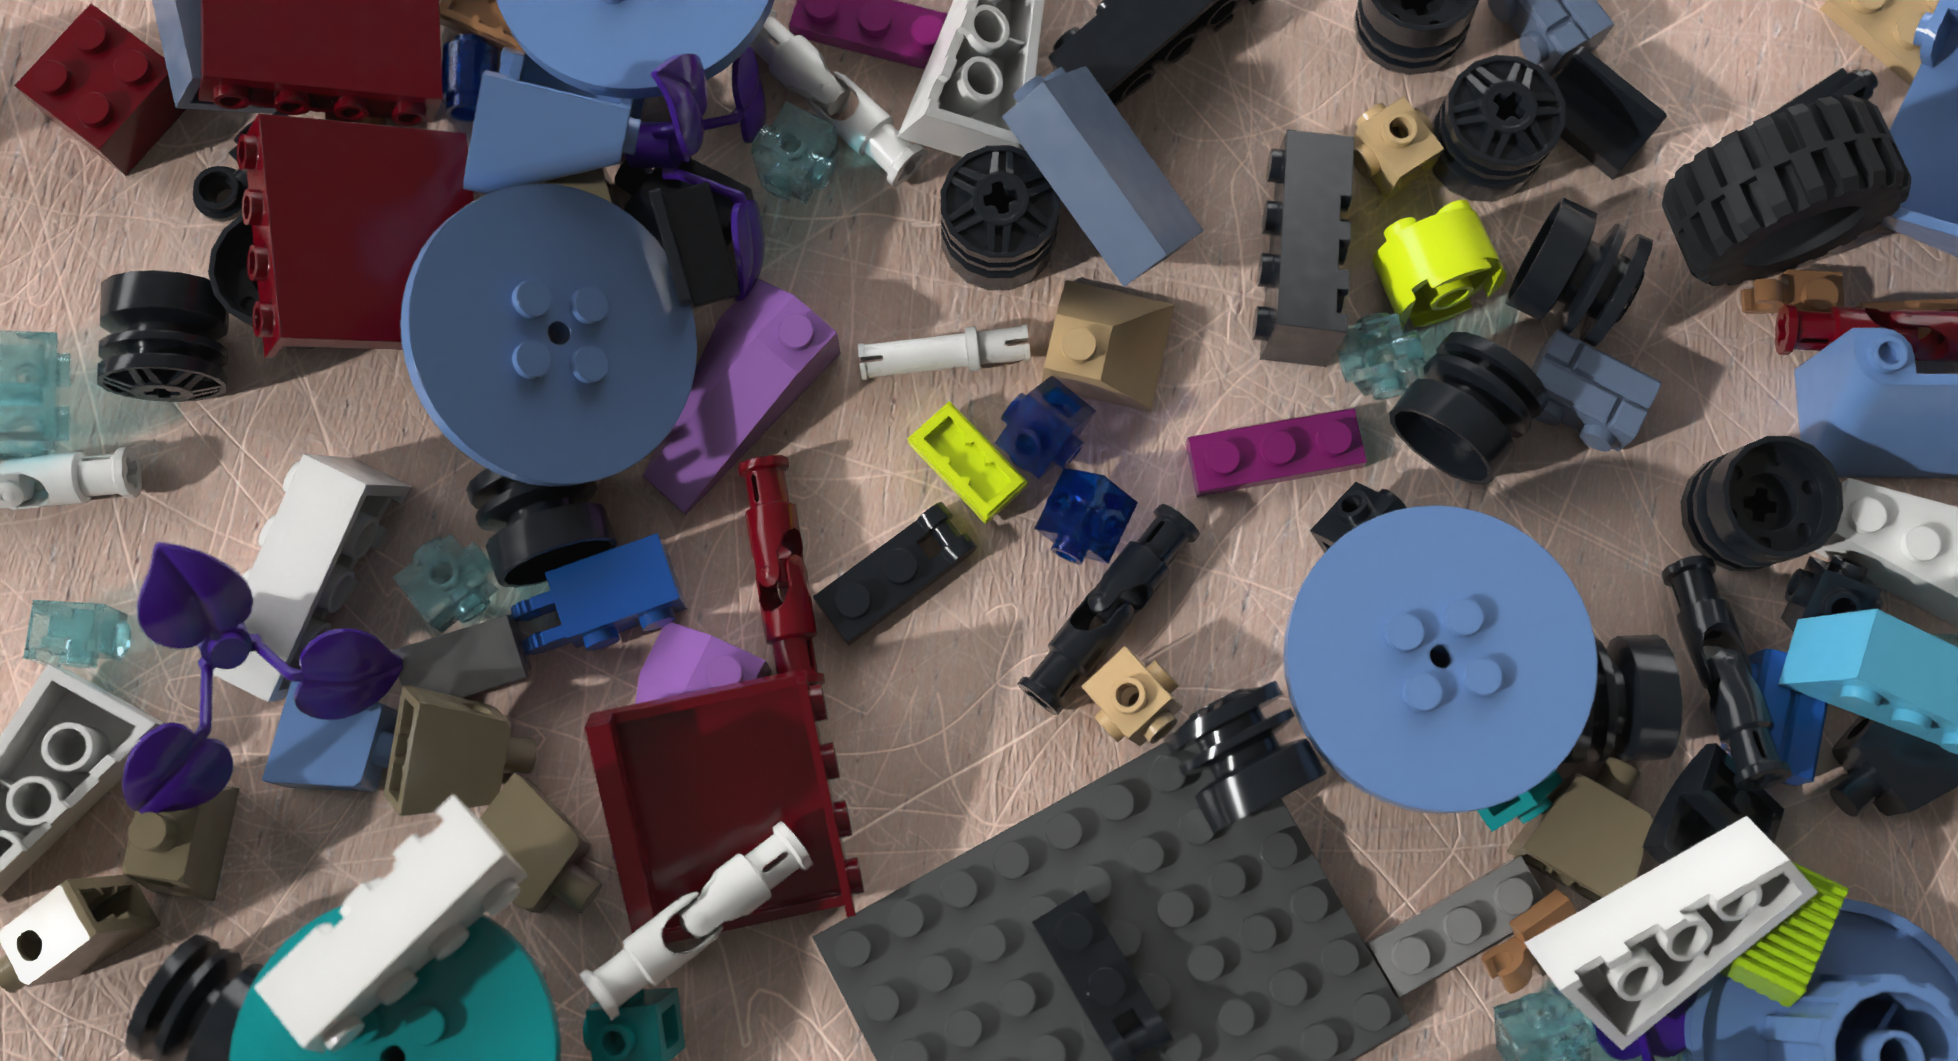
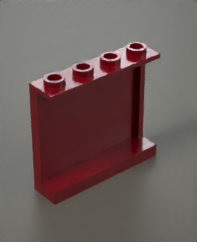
(324, 57)
(341, 224)
(709, 779)

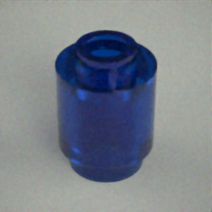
(462, 71)

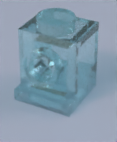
(75, 634)

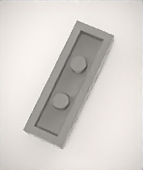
(1454, 927)

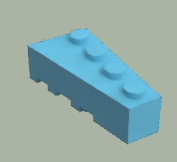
(1878, 671)

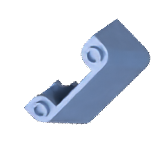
(542, 128)
(1929, 135)
(1874, 411)

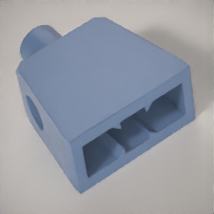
(330, 753)

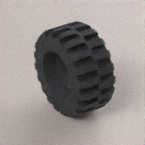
(1785, 190)

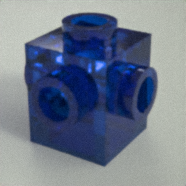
(1044, 427)
(1085, 516)

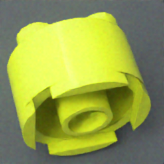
(1437, 264)

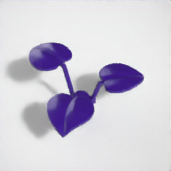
(673, 142)
(204, 603)

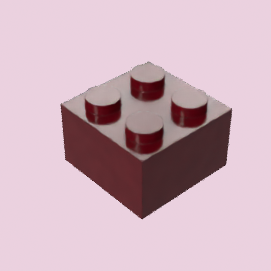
(104, 89)

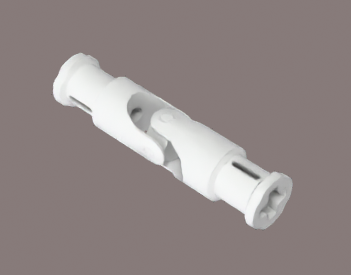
(867, 131)
(68, 478)
(731, 893)

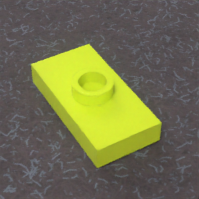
(967, 462)

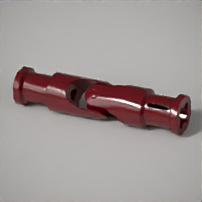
(1818, 329)
(780, 564)

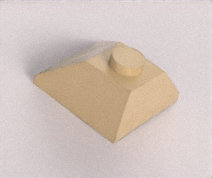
(1108, 345)

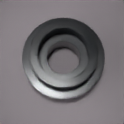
(209, 185)

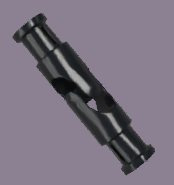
(1114, 601)
(1735, 698)

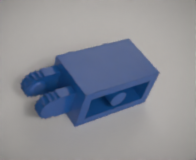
(605, 597)

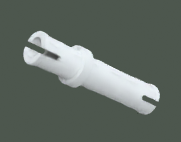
(944, 352)

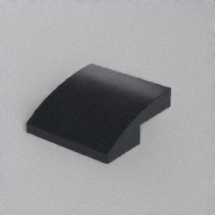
(1706, 803)

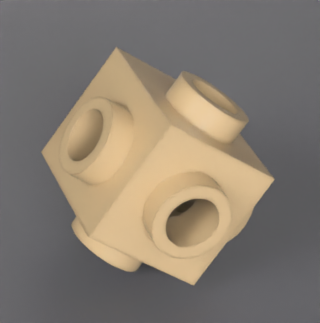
(1395, 145)
(1120, 685)

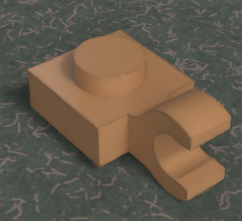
(1804, 288)
(1513, 959)

